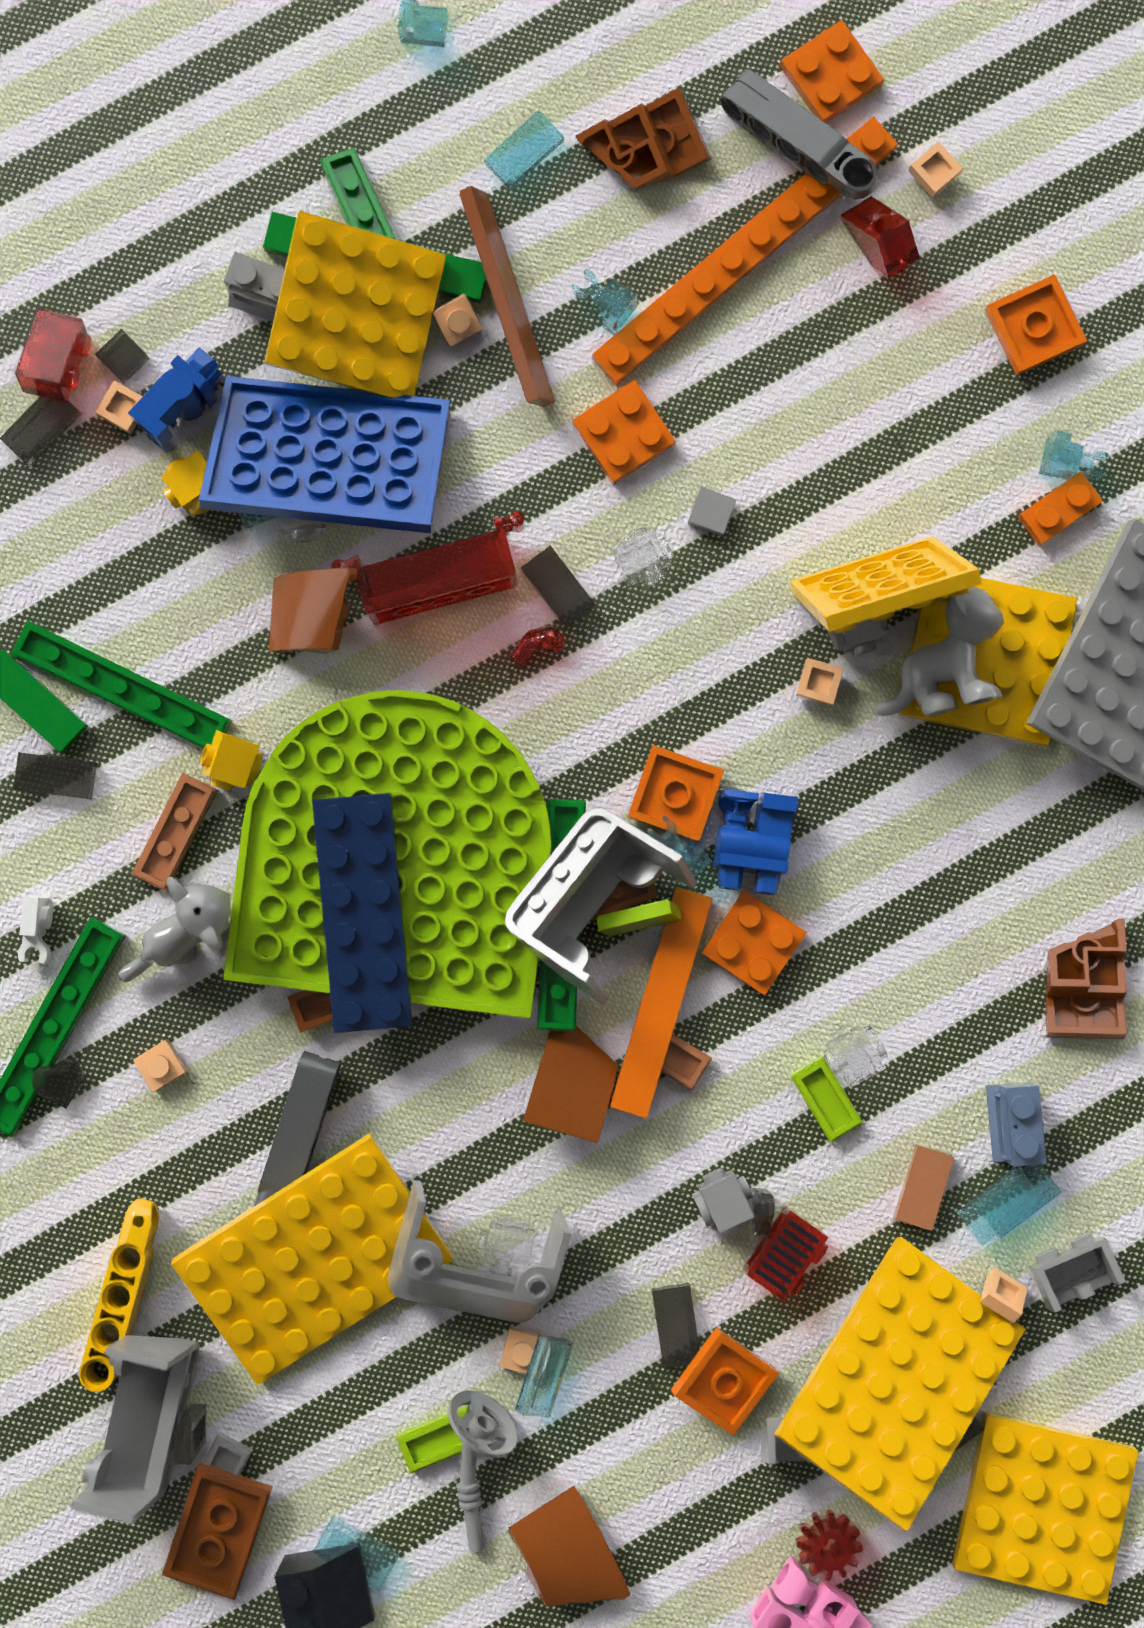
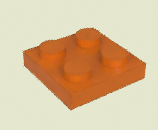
(831, 72)
(1035, 325)
(623, 432)
(675, 789)
(753, 942)
(724, 1381)

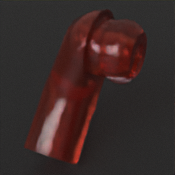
(535, 640)

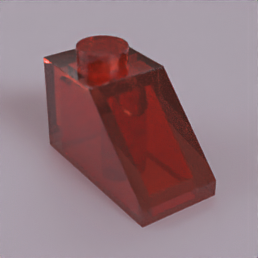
(882, 236)

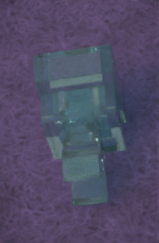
(613, 302)
(1065, 458)
(693, 855)

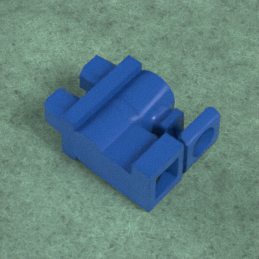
(176, 395)
(756, 851)

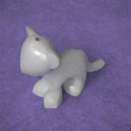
(971, 621)
(199, 917)

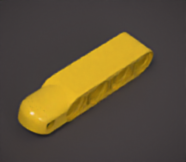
(139, 1236)

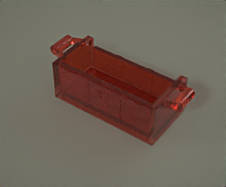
(438, 574)

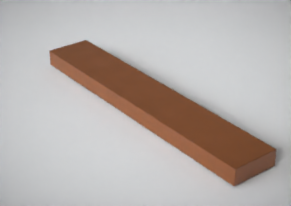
(506, 296)

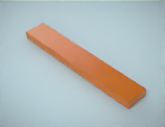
(660, 1005)

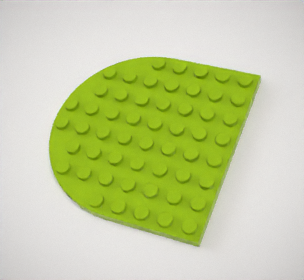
(465, 843)

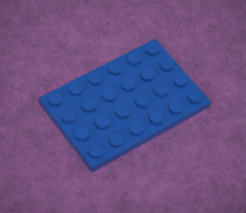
(326, 455)

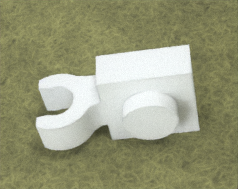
(35, 920)

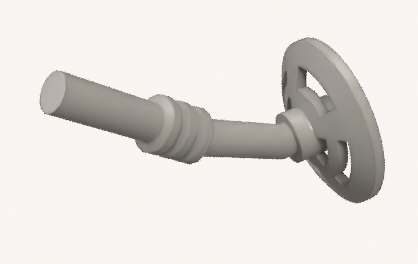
(477, 1433)

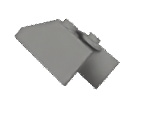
(578, 882)
(421, 1276)
(141, 1432)

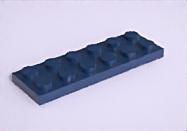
(362, 912)

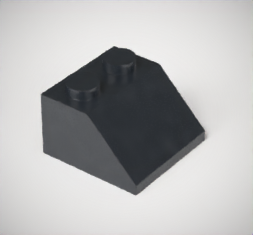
(325, 1589)

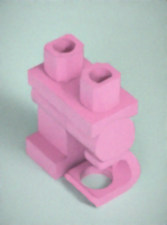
(825, 1603)

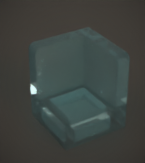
(422, 24)

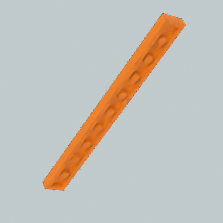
(729, 263)

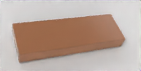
(174, 831)

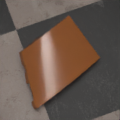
(649, 141)
(309, 610)
(1087, 986)
(572, 1086)
(567, 1553)

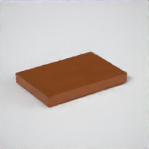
(217, 1530)

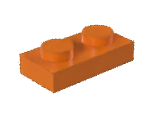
(1060, 508)

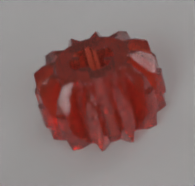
(840, 1552)

